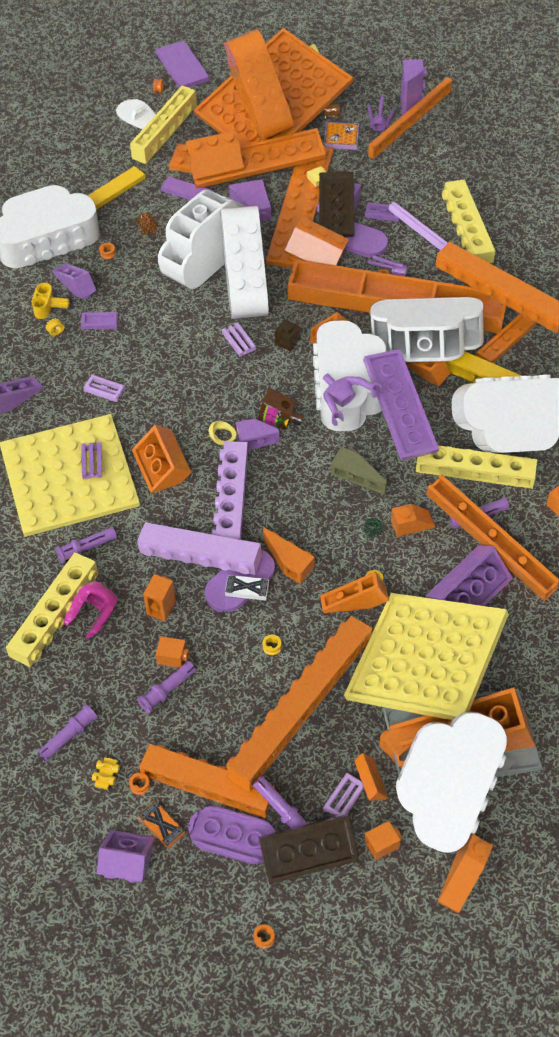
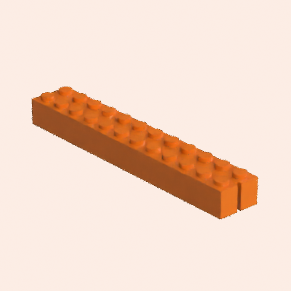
(362, 288)

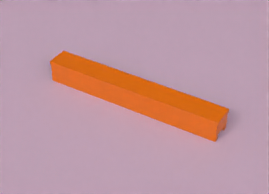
(489, 533)

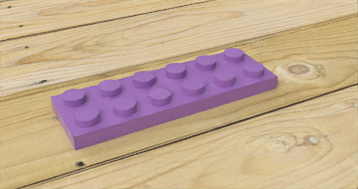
(401, 405)

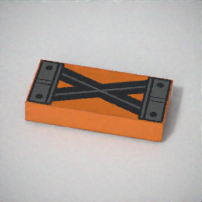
(161, 824)

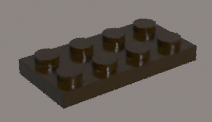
(337, 202)
(308, 848)

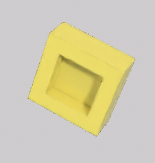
(313, 175)

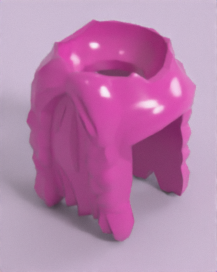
(99, 597)

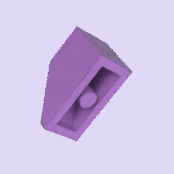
(257, 433)

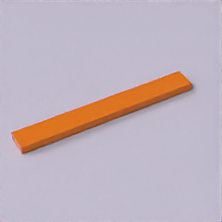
(409, 118)

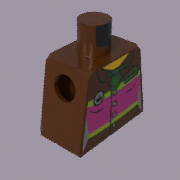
(279, 410)

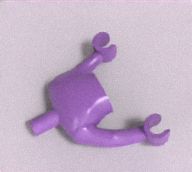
(343, 393)

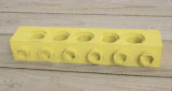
(163, 124)
(468, 220)
(479, 466)
(42, 614)

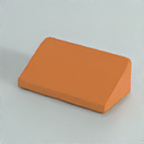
(370, 777)

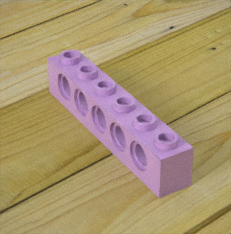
(231, 490)

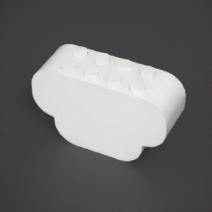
(45, 225)
(195, 240)
(244, 262)
(429, 327)
(341, 354)
(509, 412)
(450, 776)

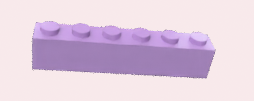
(200, 548)

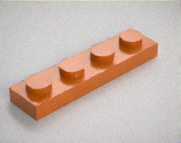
(506, 338)

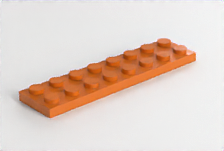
(272, 156)

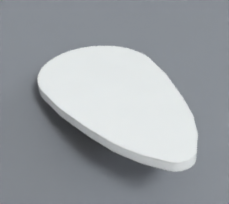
(135, 113)

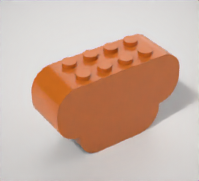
(258, 84)

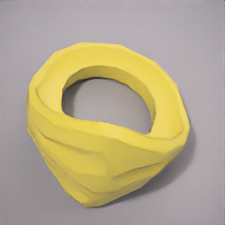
(219, 425)

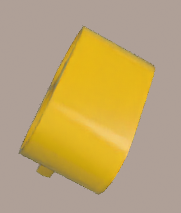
(44, 301)

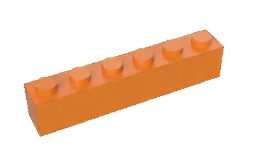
(201, 779)

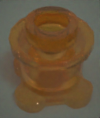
(332, 110)
(146, 223)

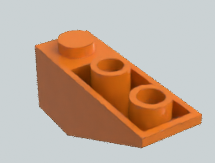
(291, 559)

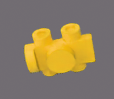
(105, 775)

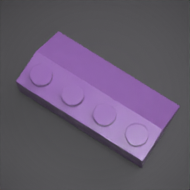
(474, 579)

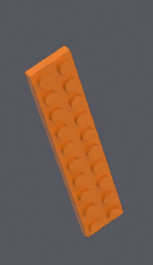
(300, 201)

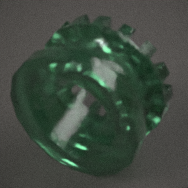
(375, 532)

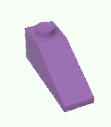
(76, 280)
(16, 392)

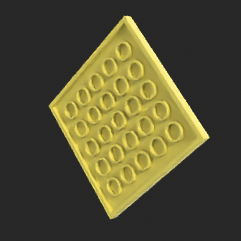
(49, 480)
(427, 656)

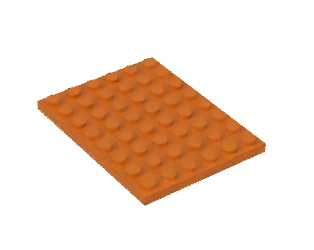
(306, 80)

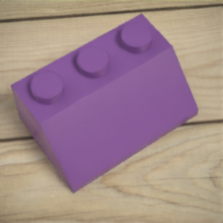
(412, 84)

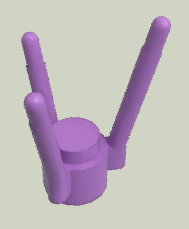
(379, 122)
(397, 268)

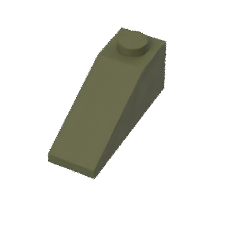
(356, 469)

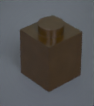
(287, 335)

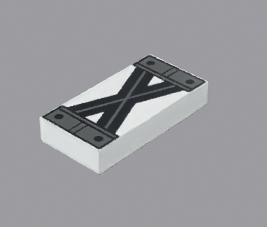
(247, 587)

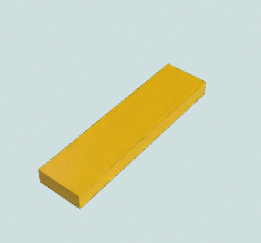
(116, 186)

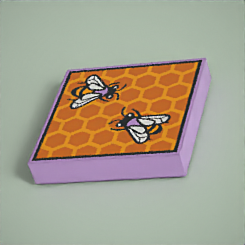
(341, 135)

